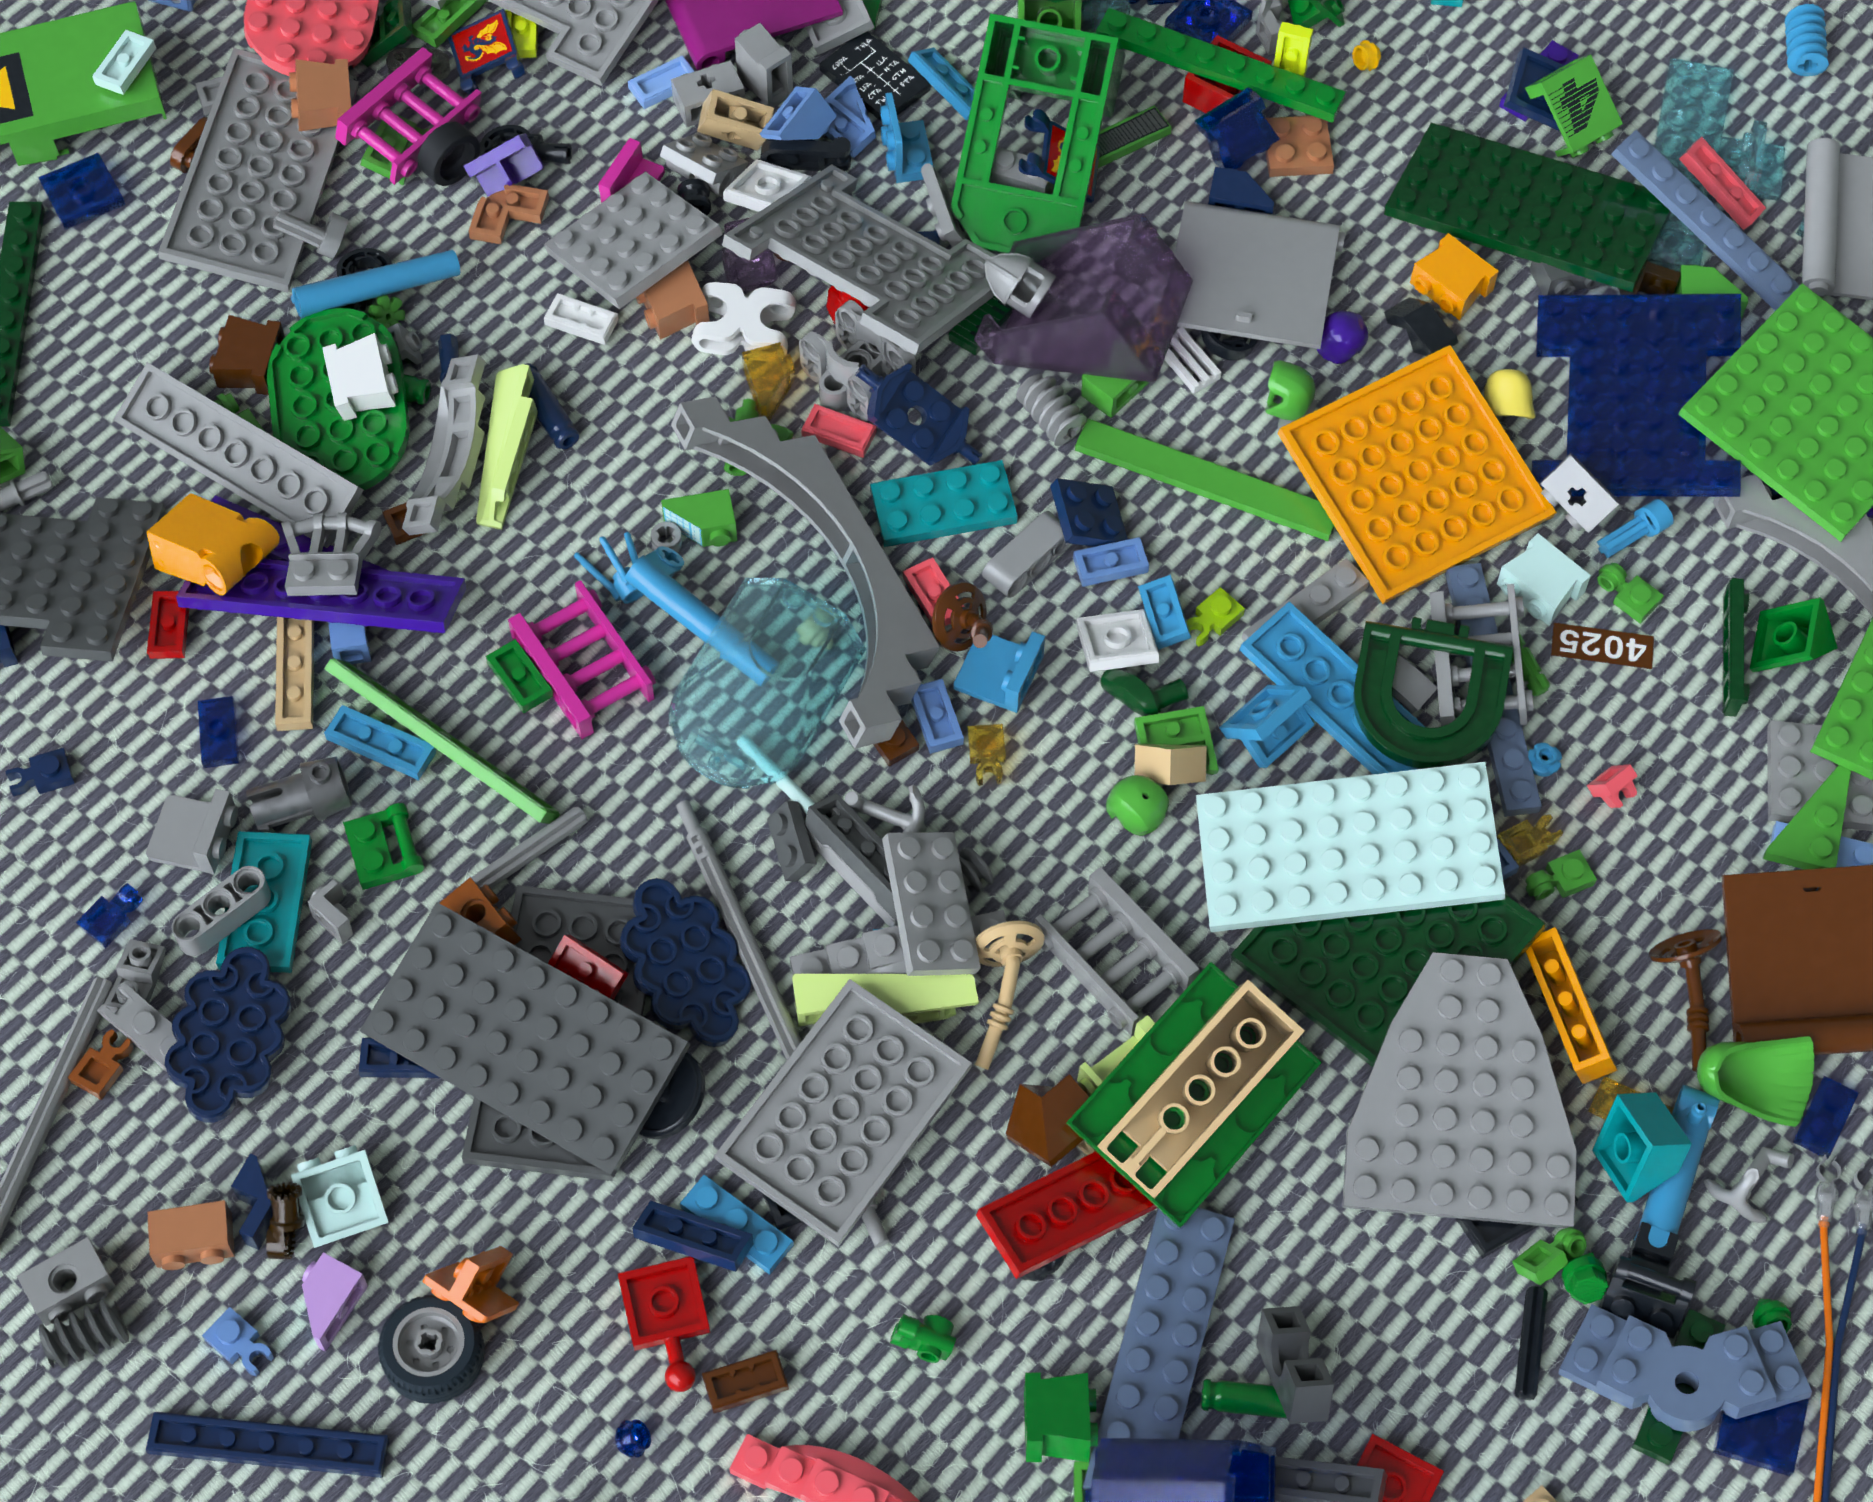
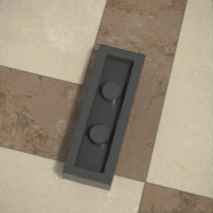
(1327, 1482)

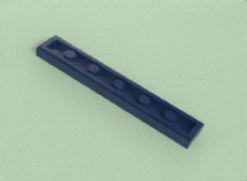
(267, 1444)

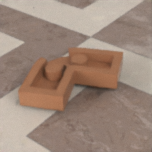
(514, 202)

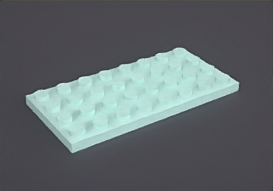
(1349, 847)

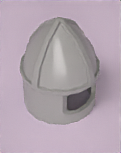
(1018, 281)

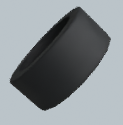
(437, 147)

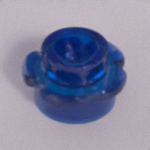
(632, 1438)

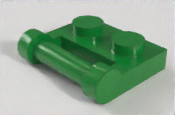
(372, 851)

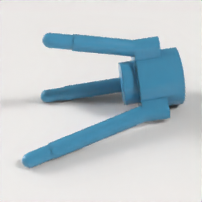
(620, 588)

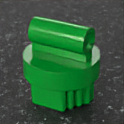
(1585, 1278)

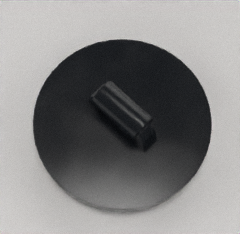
(678, 1102)

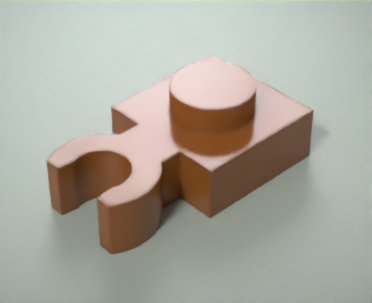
(101, 1069)

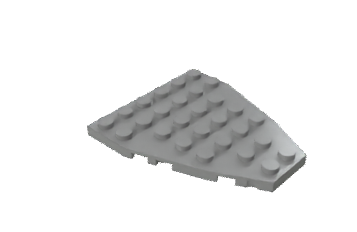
(1463, 1106)

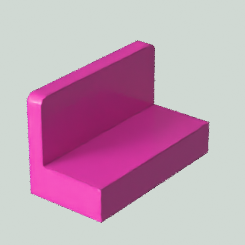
(626, 167)

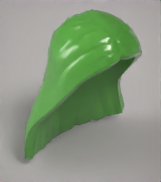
(1761, 1077)

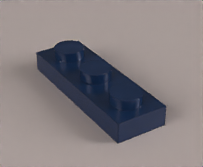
(693, 1236)

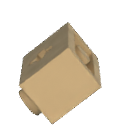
(734, 119)

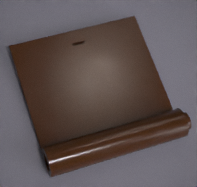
(1801, 956)

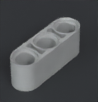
(1026, 555)
(215, 927)

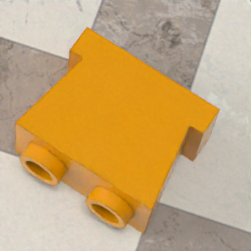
(1453, 276)

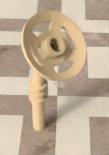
(1007, 953)

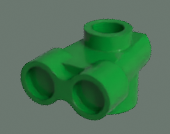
(929, 1338)

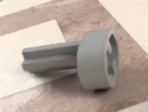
(326, 239)

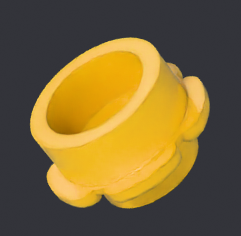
(1366, 55)

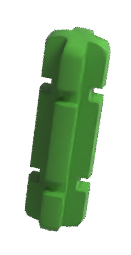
(1537, 682)

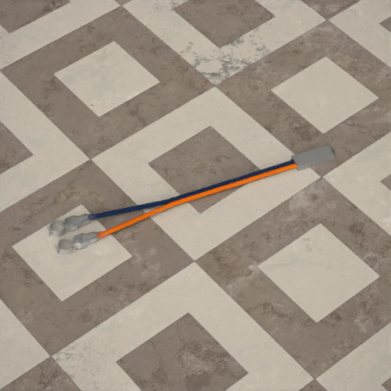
(1825, 1197)

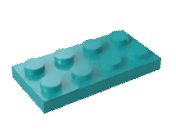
(943, 503)
(274, 928)

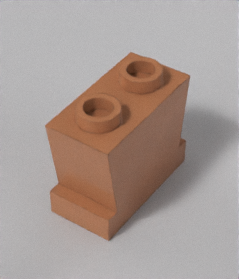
(320, 93)
(674, 302)

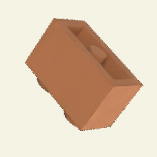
(191, 1235)

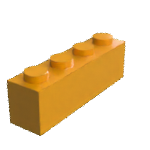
(1570, 1007)

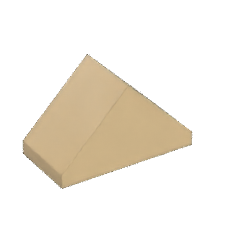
(1171, 763)

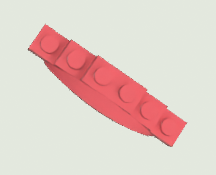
(815, 1474)

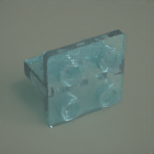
(1755, 161)

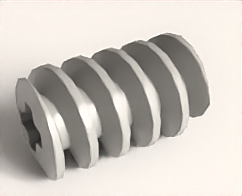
(1051, 408)

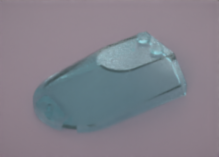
(763, 683)

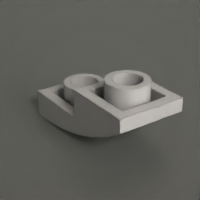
(1411, 686)
(137, 968)

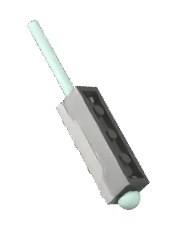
(848, 847)

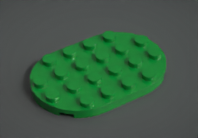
(304, 407)

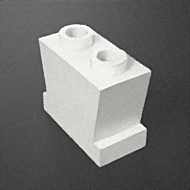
(360, 376)

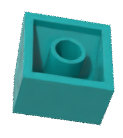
(1640, 1144)

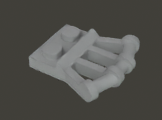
(328, 572)

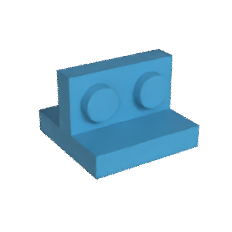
(1270, 722)

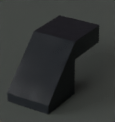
(1423, 324)

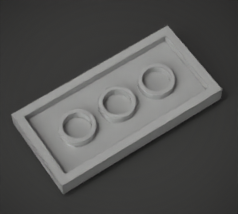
(931, 904)

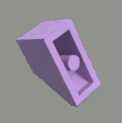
(330, 1296)

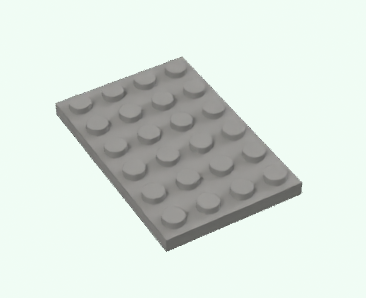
(843, 1112)

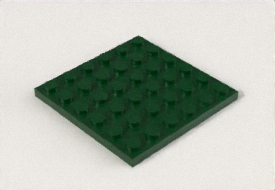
(1360, 968)

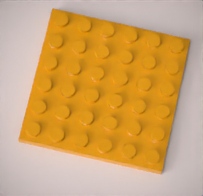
(1416, 473)

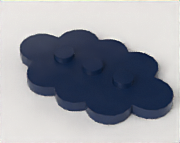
(685, 962)
(228, 1034)

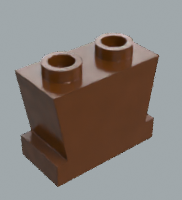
(245, 353)

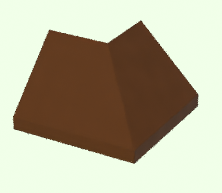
(1041, 1119)

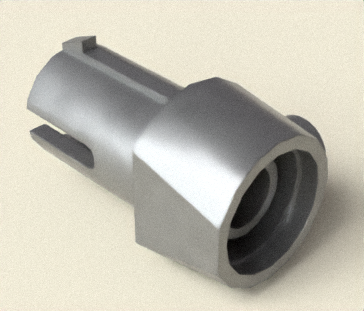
(316, 790)

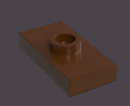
(745, 1381)

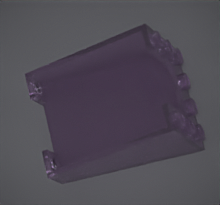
(1105, 311)

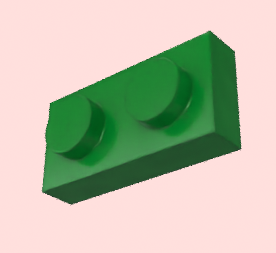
(519, 676)

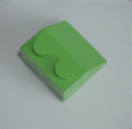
(1060, 14)

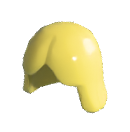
(1509, 394)

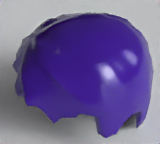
(1343, 336)

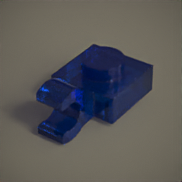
(108, 919)

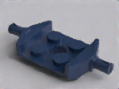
(942, 423)

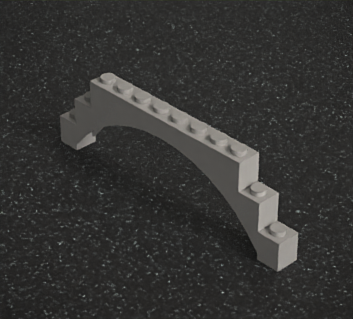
(804, 476)
(1784, 523)

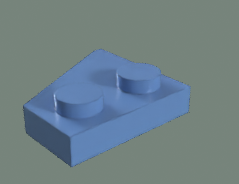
(851, 117)

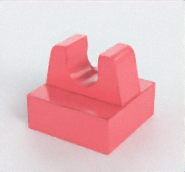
(1611, 782)

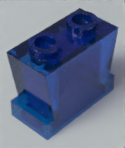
(1237, 129)

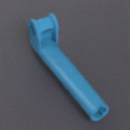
(374, 283)
(654, 579)

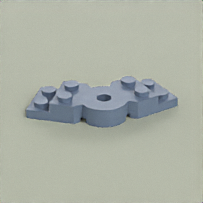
(1637, 1365)

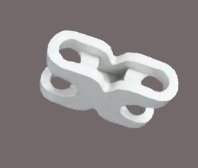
(742, 318)

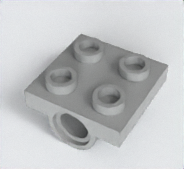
(702, 159)

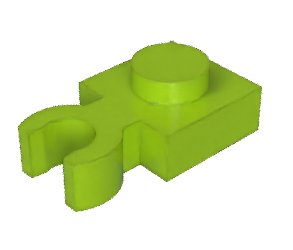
(1215, 613)

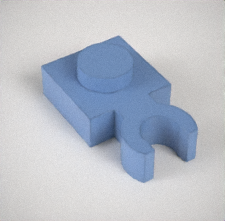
(234, 1339)

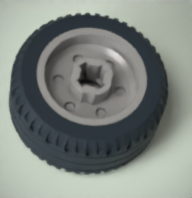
(407, 1353)

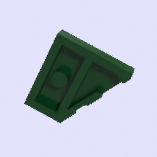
(391, 28)

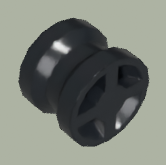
(696, 193)

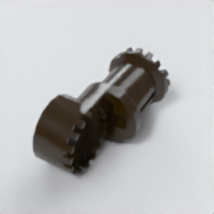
(284, 1221)

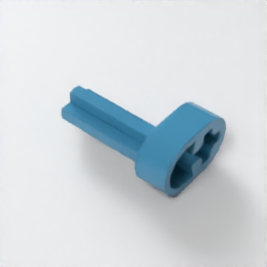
(1647, 521)

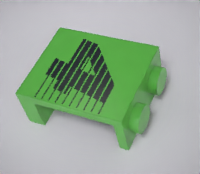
(1578, 105)

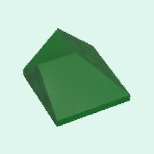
(1792, 635)

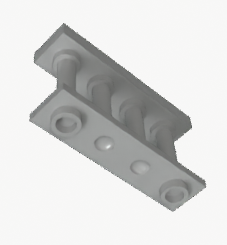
(1450, 676)
(1127, 918)

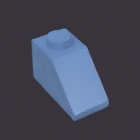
(800, 117)

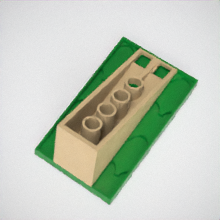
(1196, 1092)

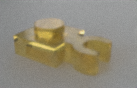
(987, 748)
(1529, 842)

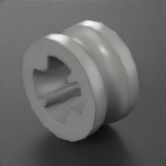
(666, 528)

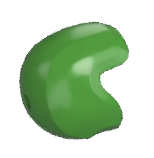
(1294, 387)
(1132, 810)

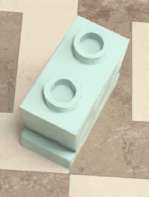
(1544, 579)

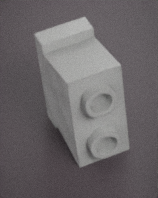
(764, 65)

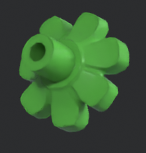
(387, 311)

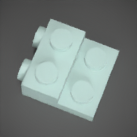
(339, 1196)

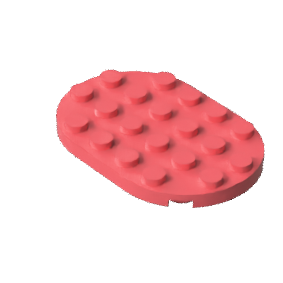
(309, 30)

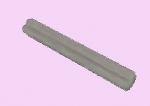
(531, 848)

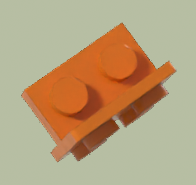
(473, 1285)

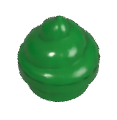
(1771, 1311)

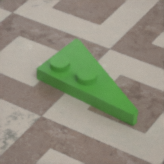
(1815, 831)

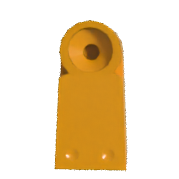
(209, 543)

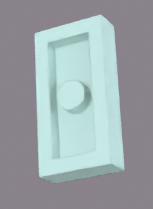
(124, 62)

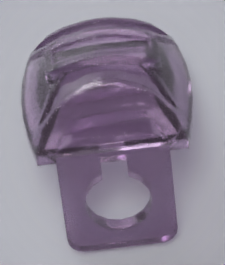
(748, 274)

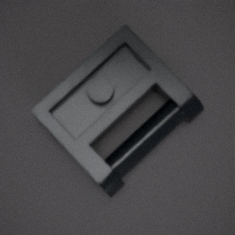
(1645, 1303)

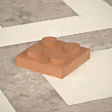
(1302, 147)

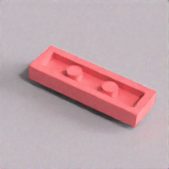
(1722, 183)

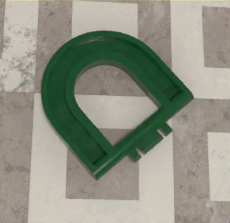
(1420, 745)

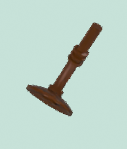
(961, 618)
(1689, 955)

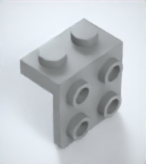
(193, 832)

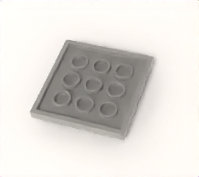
(633, 239)

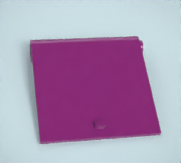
(713, 25)

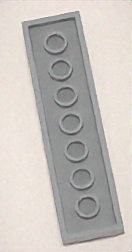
(233, 451)

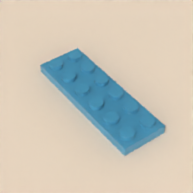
(1300, 654)

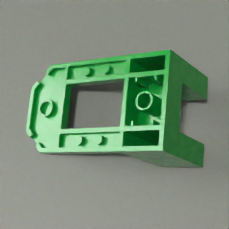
(1048, 63)

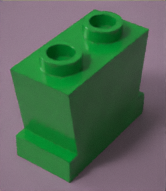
(1059, 1417)

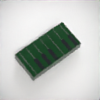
(966, 330)

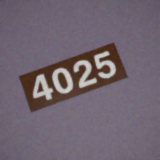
(1602, 645)

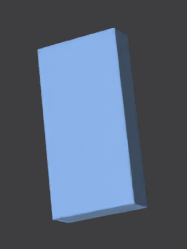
(656, 84)

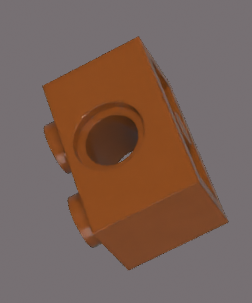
(479, 906)

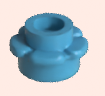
(1542, 767)

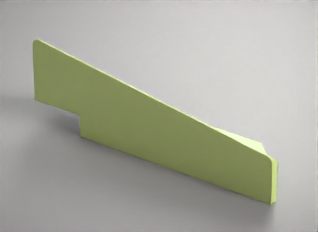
(507, 441)
(915, 997)

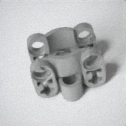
(838, 372)

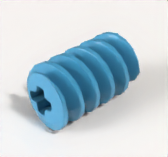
(1806, 40)

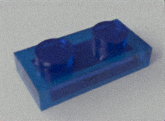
(1825, 1117)

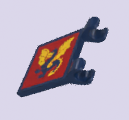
(484, 47)
(1052, 147)

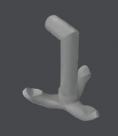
(908, 822)
(1741, 1191)

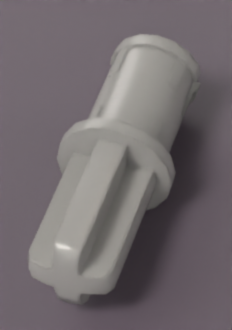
(24, 490)

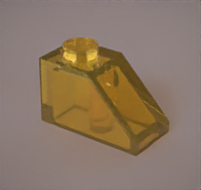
(768, 376)

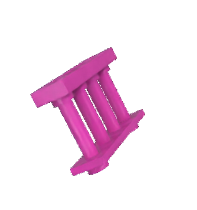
(398, 88)
(564, 686)

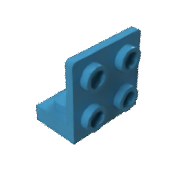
(905, 143)
(1001, 671)

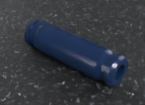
(551, 413)

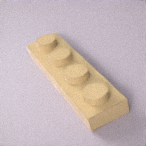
(294, 674)

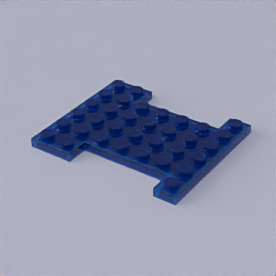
(1630, 377)

